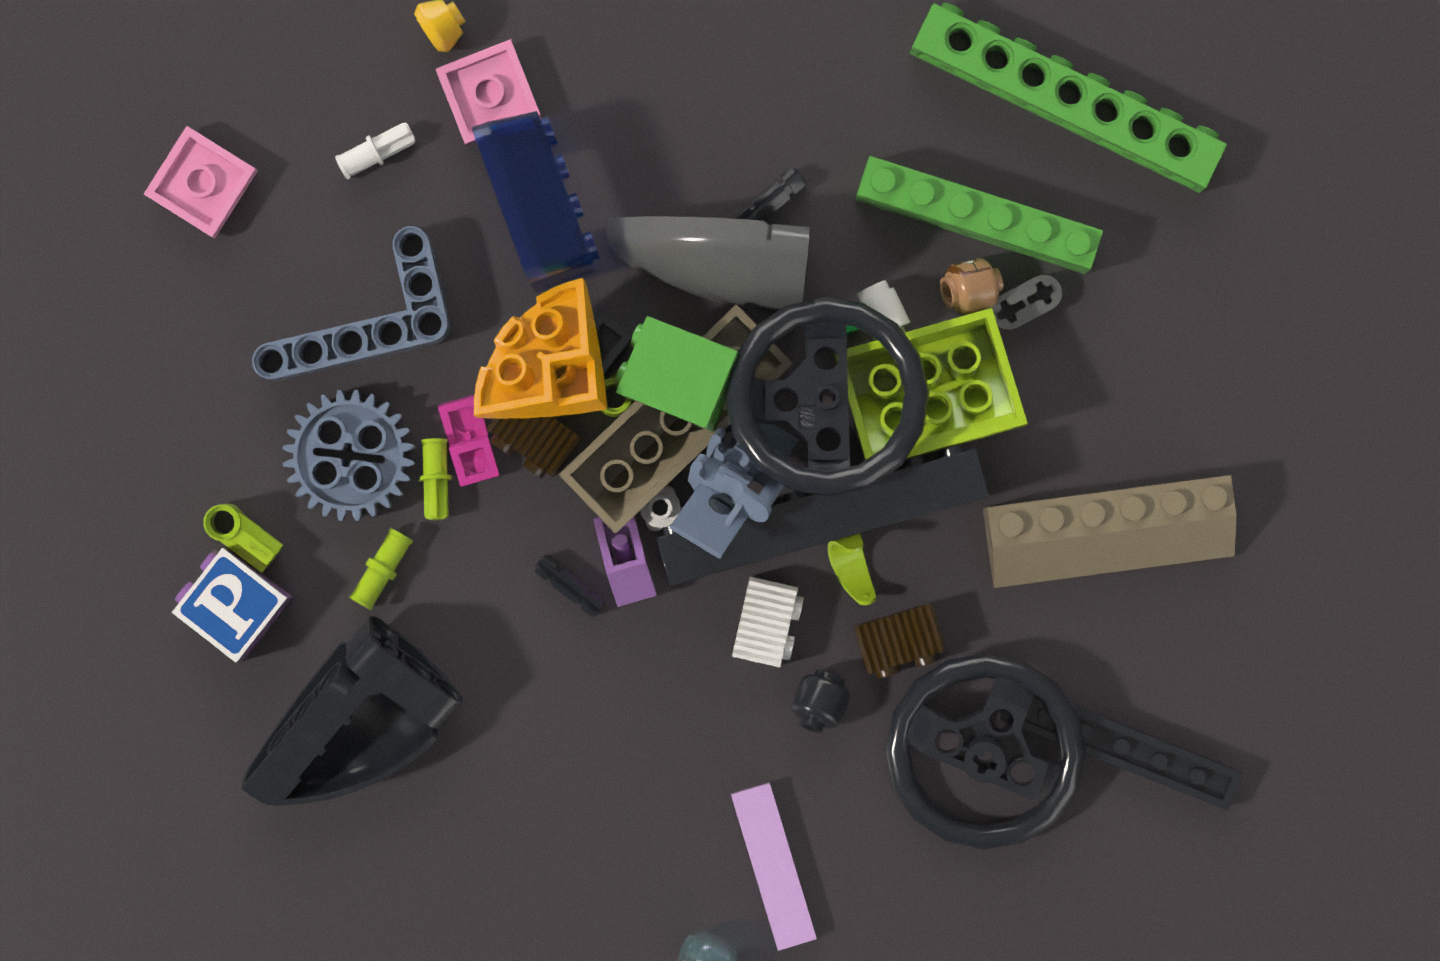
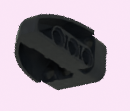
(354, 721)

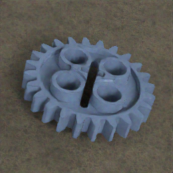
(345, 491)

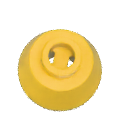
(440, 23)

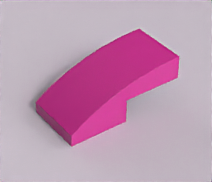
(468, 441)

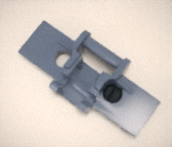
(722, 492)

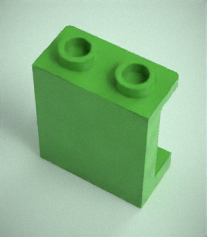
(677, 373)

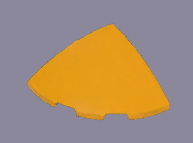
(545, 360)

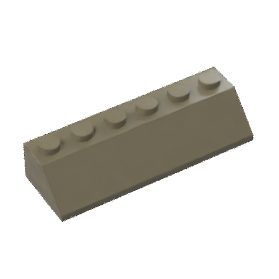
(650, 447)
(1111, 531)

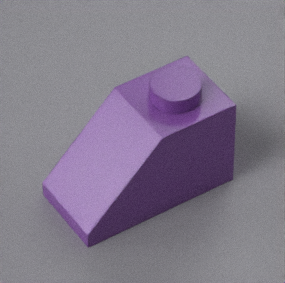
(625, 562)

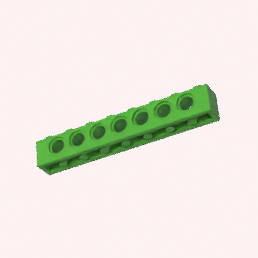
(1080, 118)

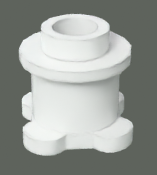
(656, 522)

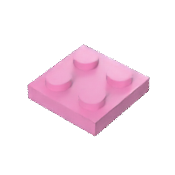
(486, 88)
(200, 182)

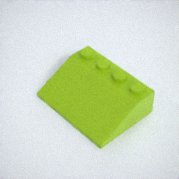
(966, 380)

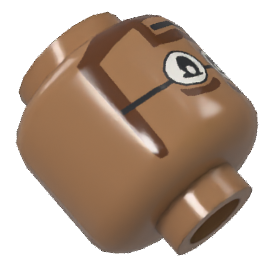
(971, 286)

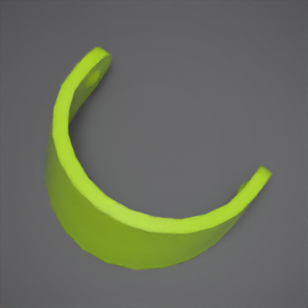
(851, 568)

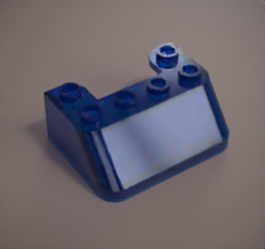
(535, 199)

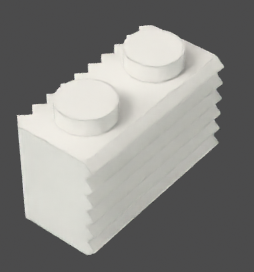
(766, 622)

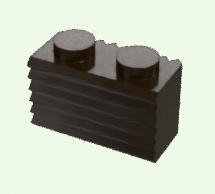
(540, 440)
(900, 639)

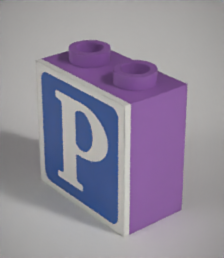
(231, 603)

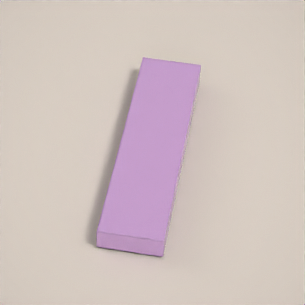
(773, 866)

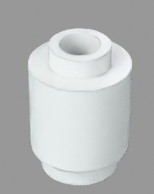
(886, 302)

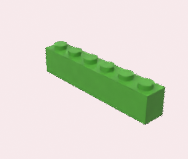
(978, 215)

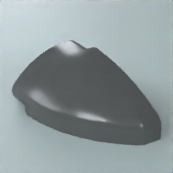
(716, 257)

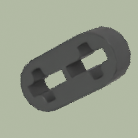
(1029, 311)

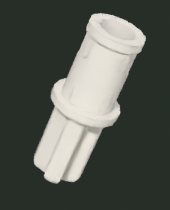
(375, 150)

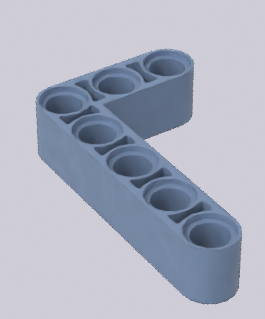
(370, 329)

